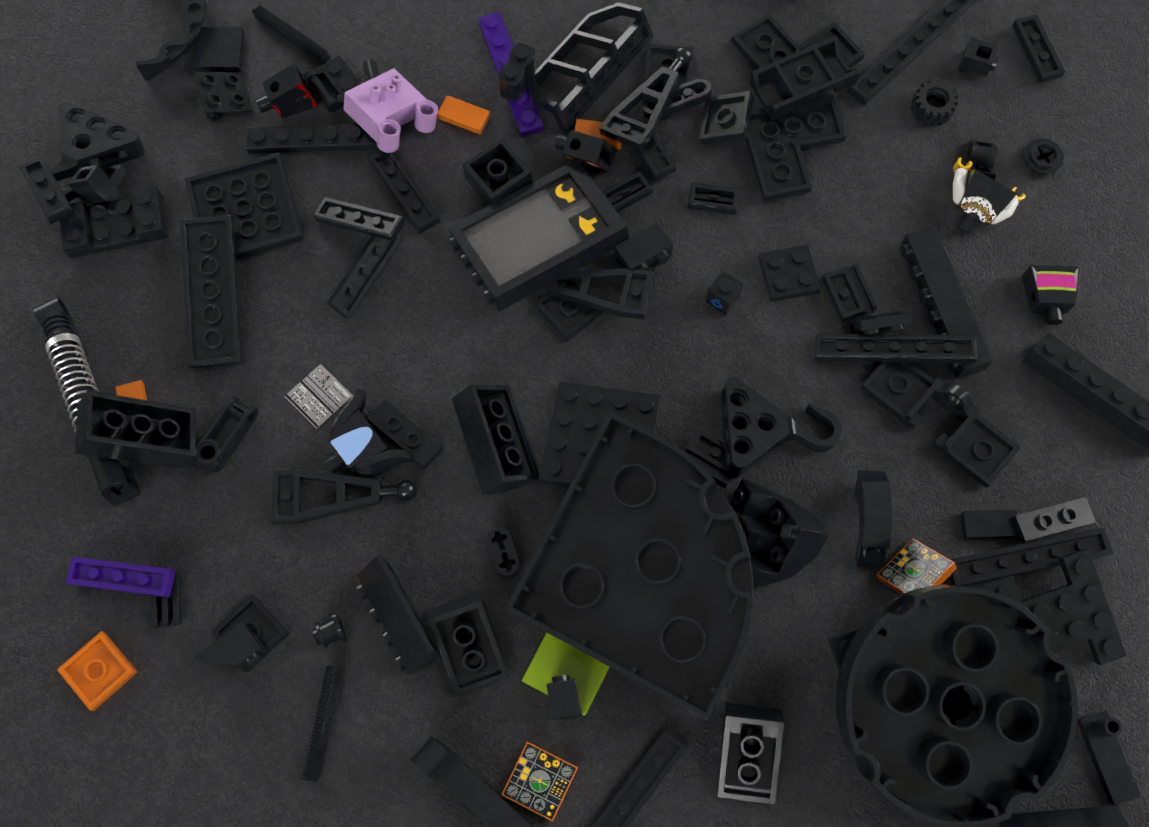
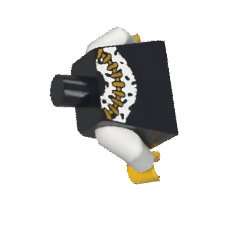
(981, 198)

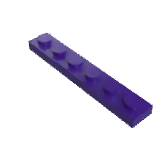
(499, 47)

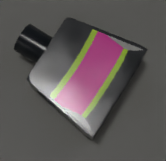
(1051, 290)

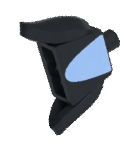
(359, 443)

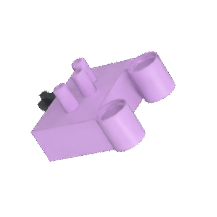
(387, 104)

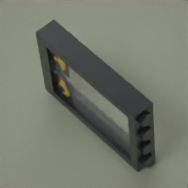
(537, 235)

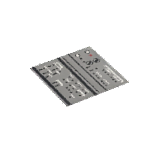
(318, 396)

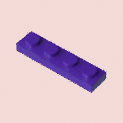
(120, 577)

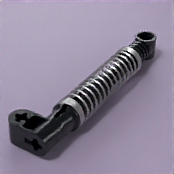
(113, 479)

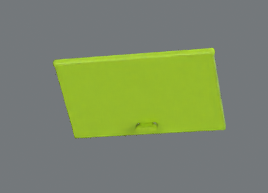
(558, 659)

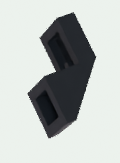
(982, 157)

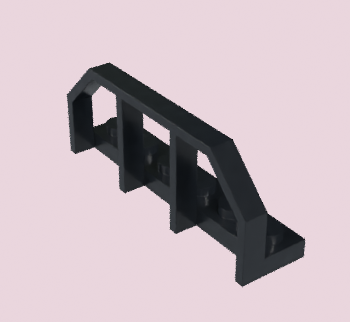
(604, 72)

